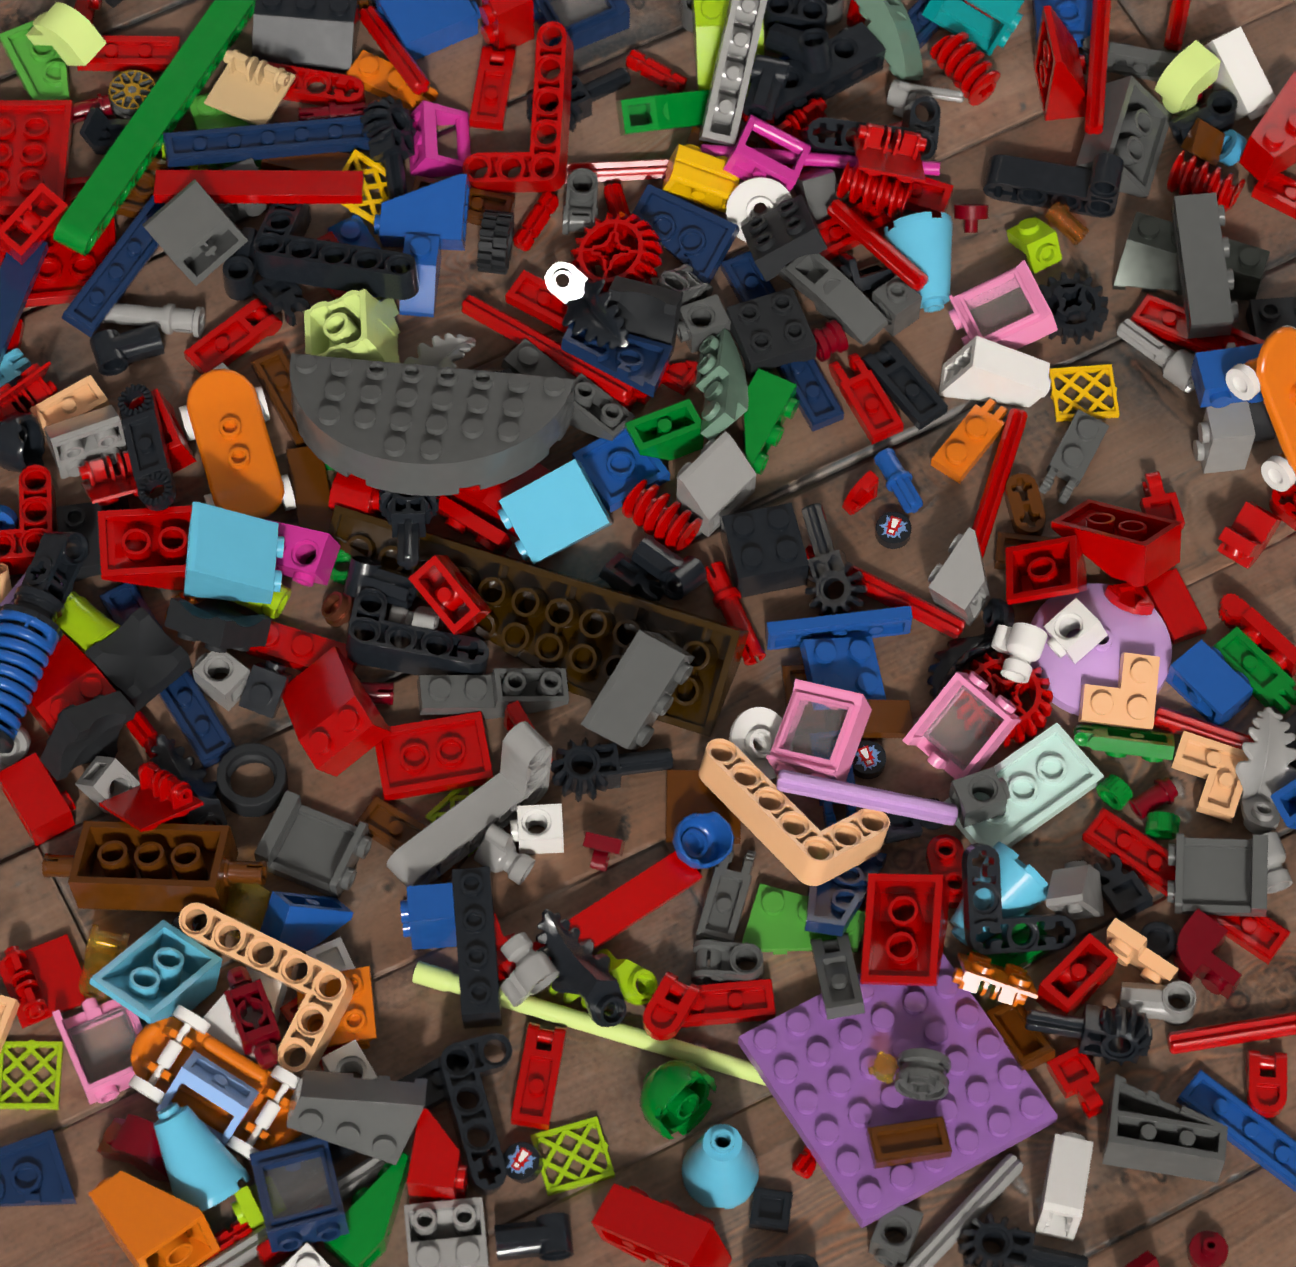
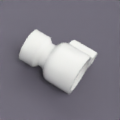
(1023, 644)

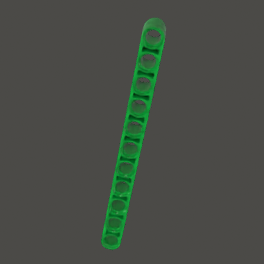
(157, 115)

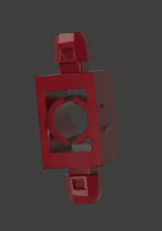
(244, 994)

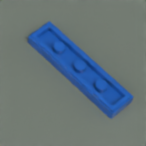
(855, 624)
(1246, 1128)

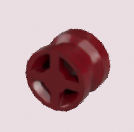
(830, 340)

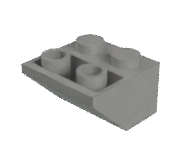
(85, 439)
(715, 483)
(961, 582)
(446, 1233)

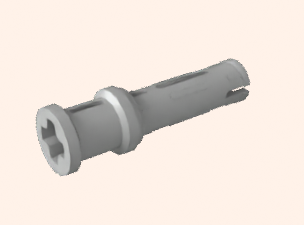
(167, 318)

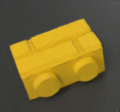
(699, 177)

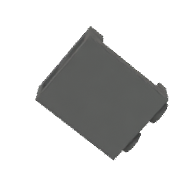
(312, 847)
(1219, 876)

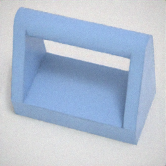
(216, 1086)

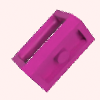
(426, 159)
(748, 163)

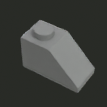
(1075, 891)

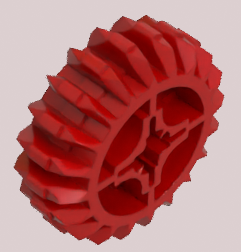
(610, 248)
(1036, 688)

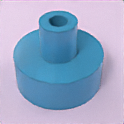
(1232, 148)

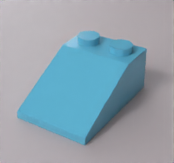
(160, 973)

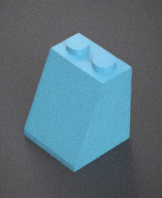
(554, 512)
(232, 556)

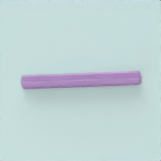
(866, 797)

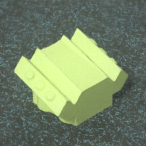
(353, 328)

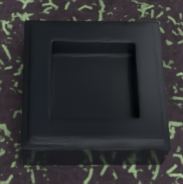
(771, 1210)

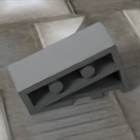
(357, 1112)
(1161, 1137)

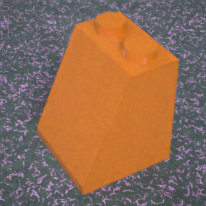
(152, 1224)

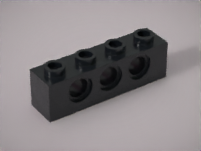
(854, 57)
(476, 947)

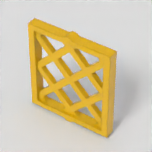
(375, 169)
(1083, 371)

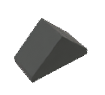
(818, 189)

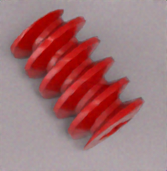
(966, 67)
(1199, 181)
(874, 189)
(660, 518)

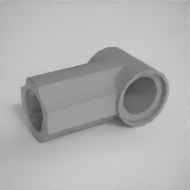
(1154, 1000)

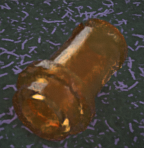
(1066, 223)

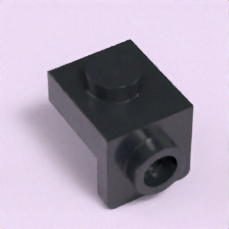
(101, 132)
(865, 278)
(265, 688)

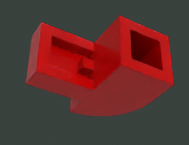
(1248, 534)

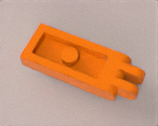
(384, 80)
(969, 441)

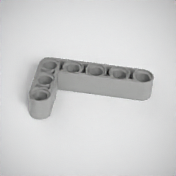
(462, 829)

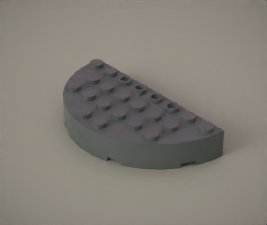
(426, 425)

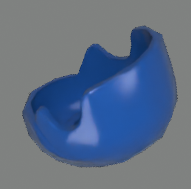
(703, 840)

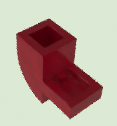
(1196, 956)
(136, 1143)

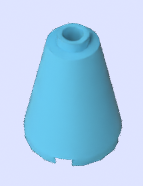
(929, 246)
(1020, 891)
(195, 1159)
(720, 1168)

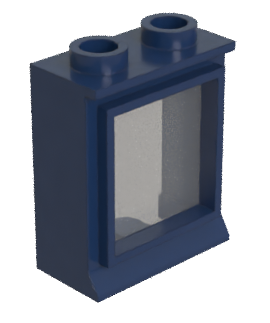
(584, 19)
(299, 1194)

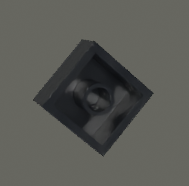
(764, 550)

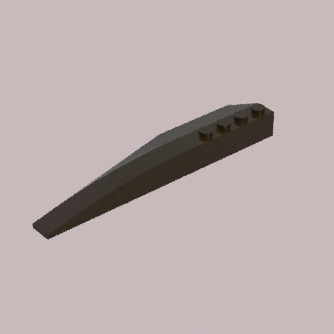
(568, 620)

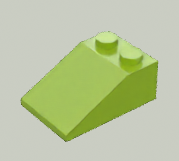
(707, 29)

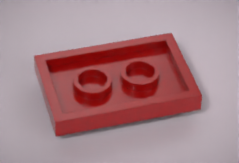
(434, 756)

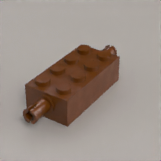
(153, 868)

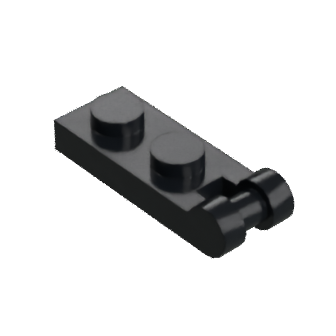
(905, 385)

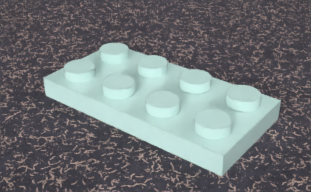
(1041, 782)

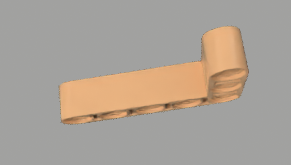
(798, 844)
(279, 969)

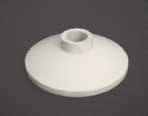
(750, 192)
(760, 726)

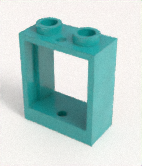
(985, 32)

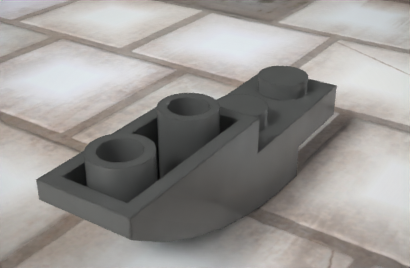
(835, 296)
(593, 408)
(461, 694)

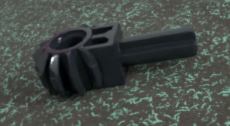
(584, 94)
(390, 139)
(408, 519)
(829, 566)
(605, 767)
(1102, 1032)
(1015, 1245)

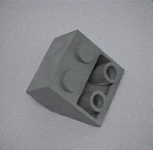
(195, 232)

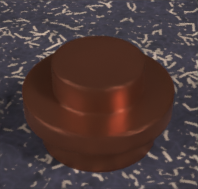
(337, 608)

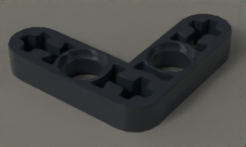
(992, 918)

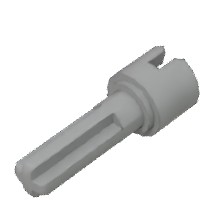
(1175, 364)

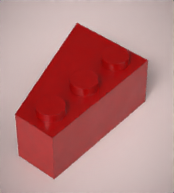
(1273, 141)
(658, 1230)

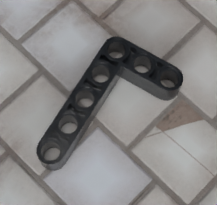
(288, 256)

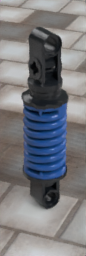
(30, 625)

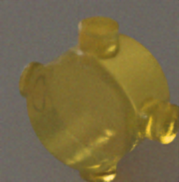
(884, 1067)

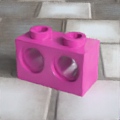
(299, 546)

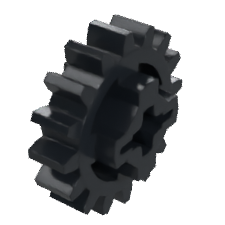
(1072, 297)

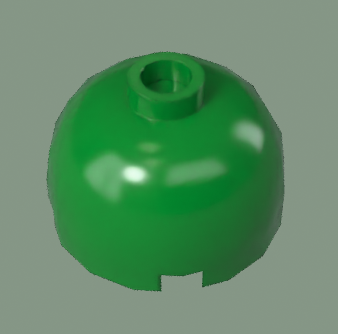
(676, 1097)

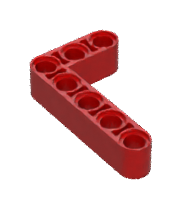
(543, 124)
(31, 504)

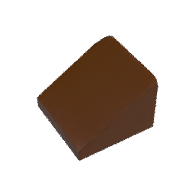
(1204, 142)

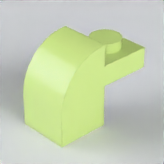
(68, 34)
(1187, 77)

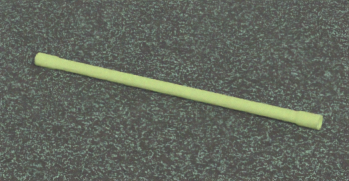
(446, 980)

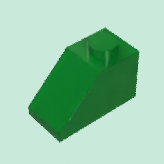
(667, 432)

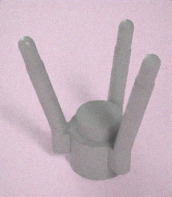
(903, 93)

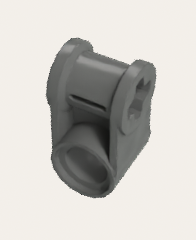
(580, 207)
(685, 281)
(724, 960)

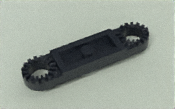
(147, 447)

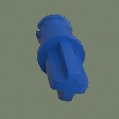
(898, 480)

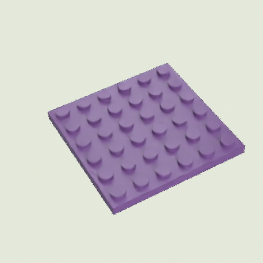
(830, 1098)

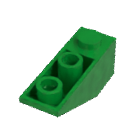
(661, 112)
(769, 405)
(371, 1217)

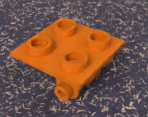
(1012, 979)
(359, 1018)

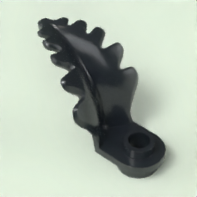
(587, 306)
(969, 648)
(172, 761)
(580, 970)

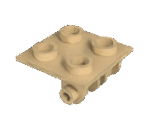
(249, 88)

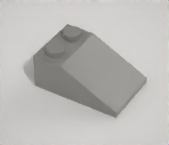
(1225, 437)

